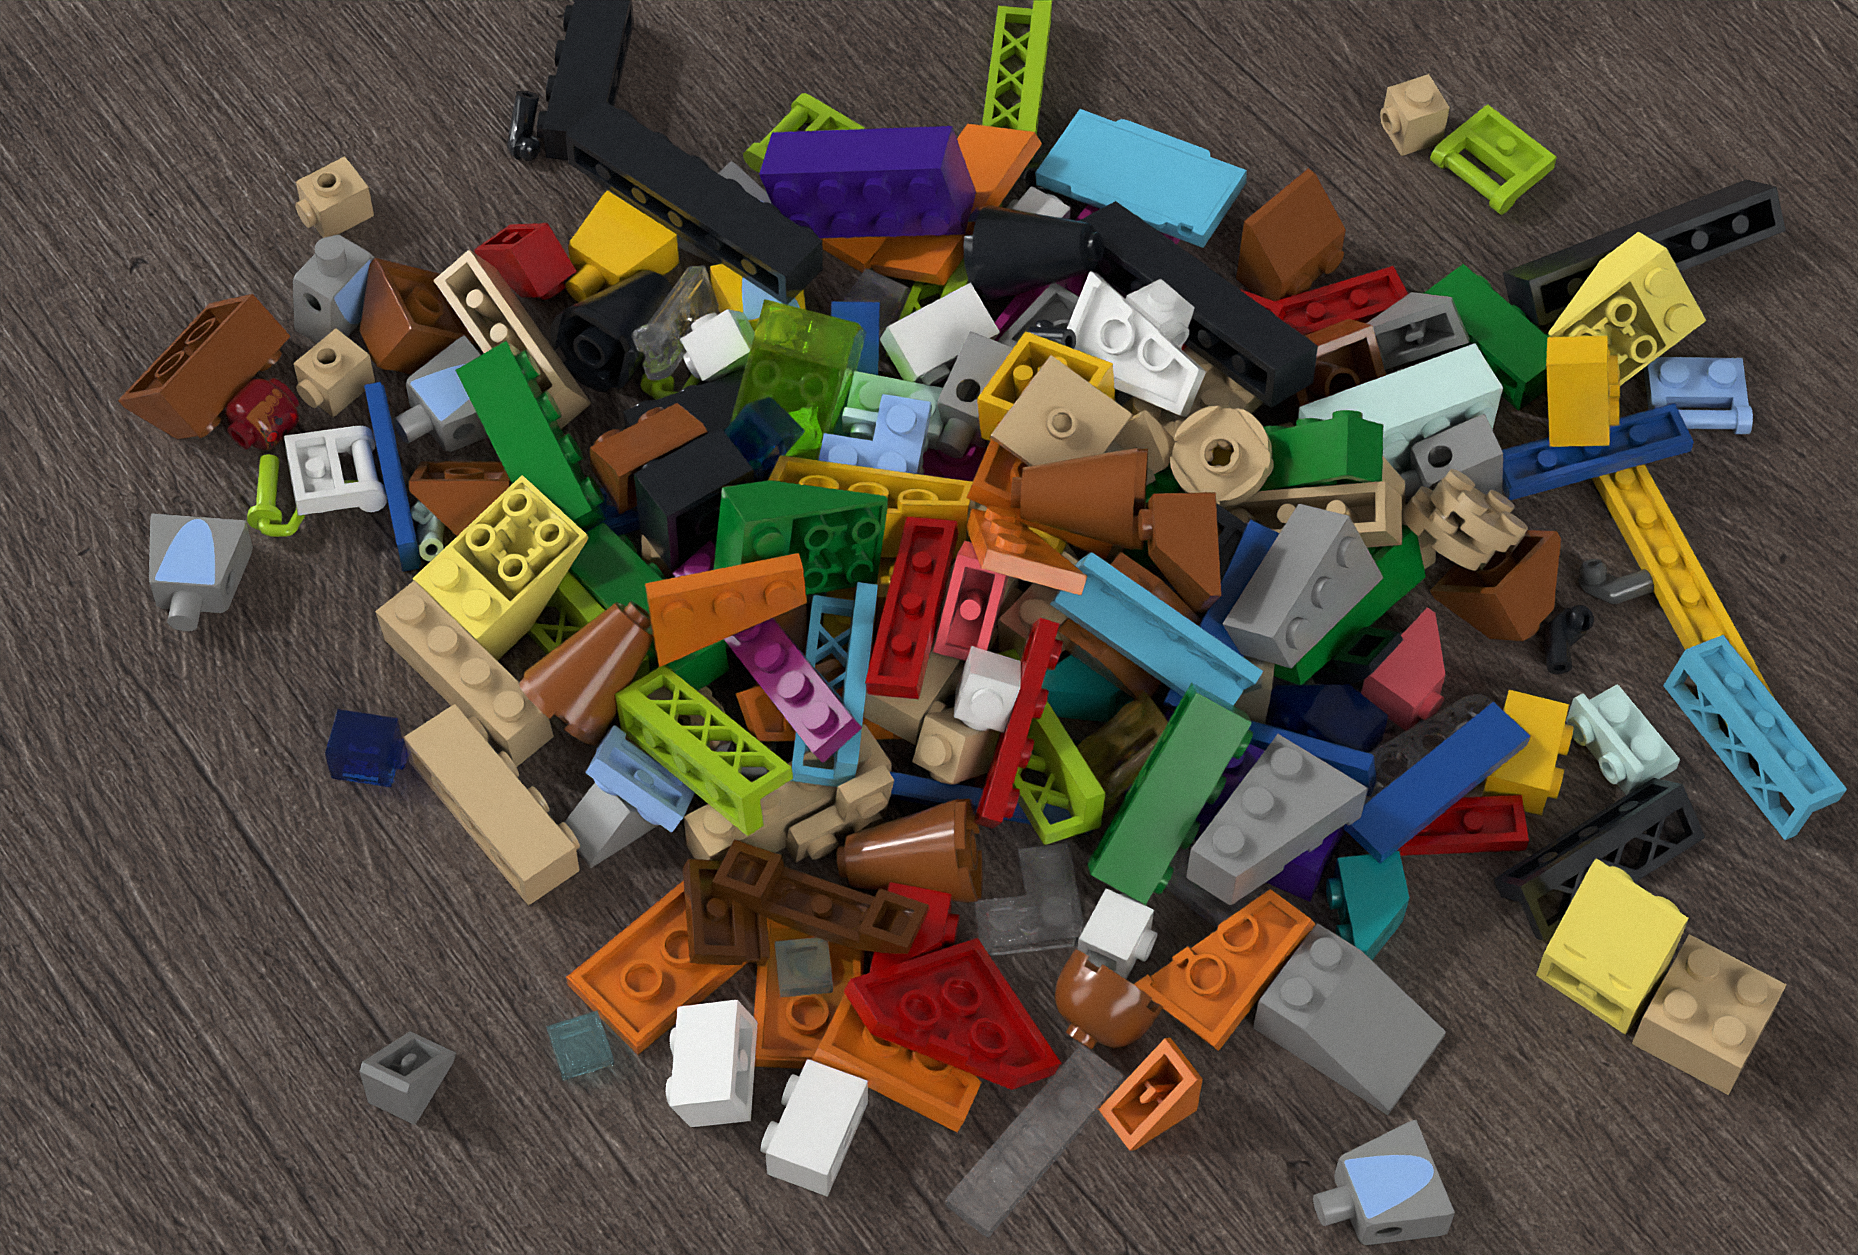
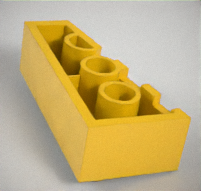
(906, 493)

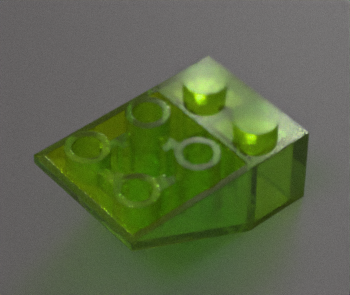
(805, 366)

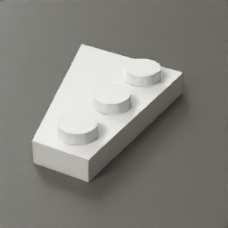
(1141, 354)

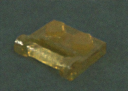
(1123, 745)

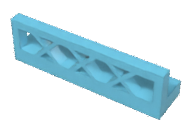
(1154, 633)
(853, 679)
(1755, 727)

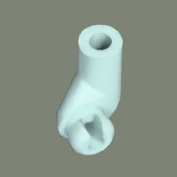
(429, 531)

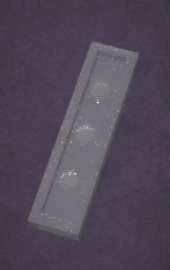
(1034, 1141)

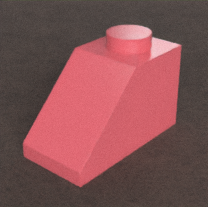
(970, 606)
(1412, 676)

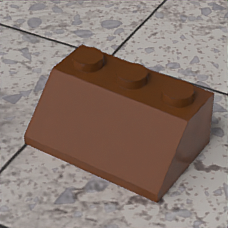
(207, 367)

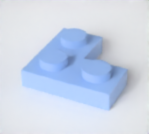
(896, 441)

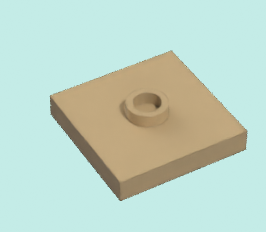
(1060, 418)

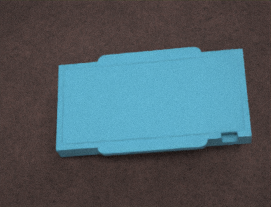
(1144, 170)

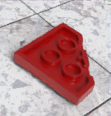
(956, 1012)

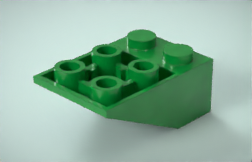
(830, 528)

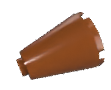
(1087, 495)
(588, 670)
(919, 850)

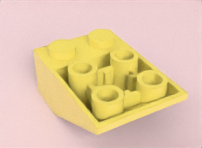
(1634, 301)
(504, 566)
(1612, 946)

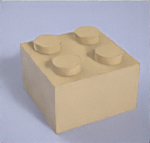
(1708, 1014)

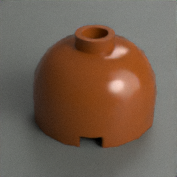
(1102, 1004)

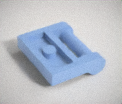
(1701, 384)
(640, 780)

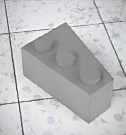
(1302, 587)
(1271, 818)

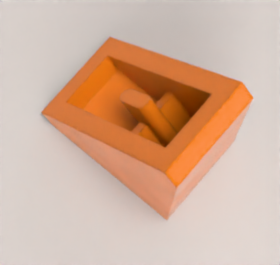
(1153, 1096)

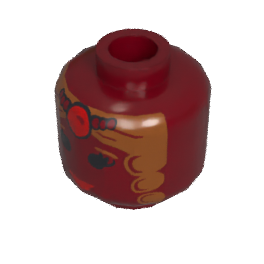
(262, 414)

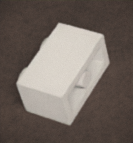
(932, 337)
(712, 1063)
(815, 1126)

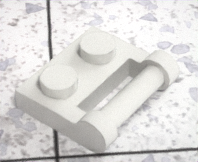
(318, 472)

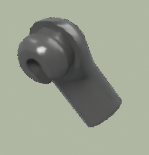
(1611, 589)

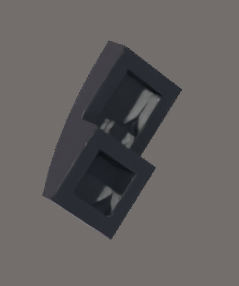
(1359, 657)

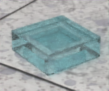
(803, 967)
(580, 1045)

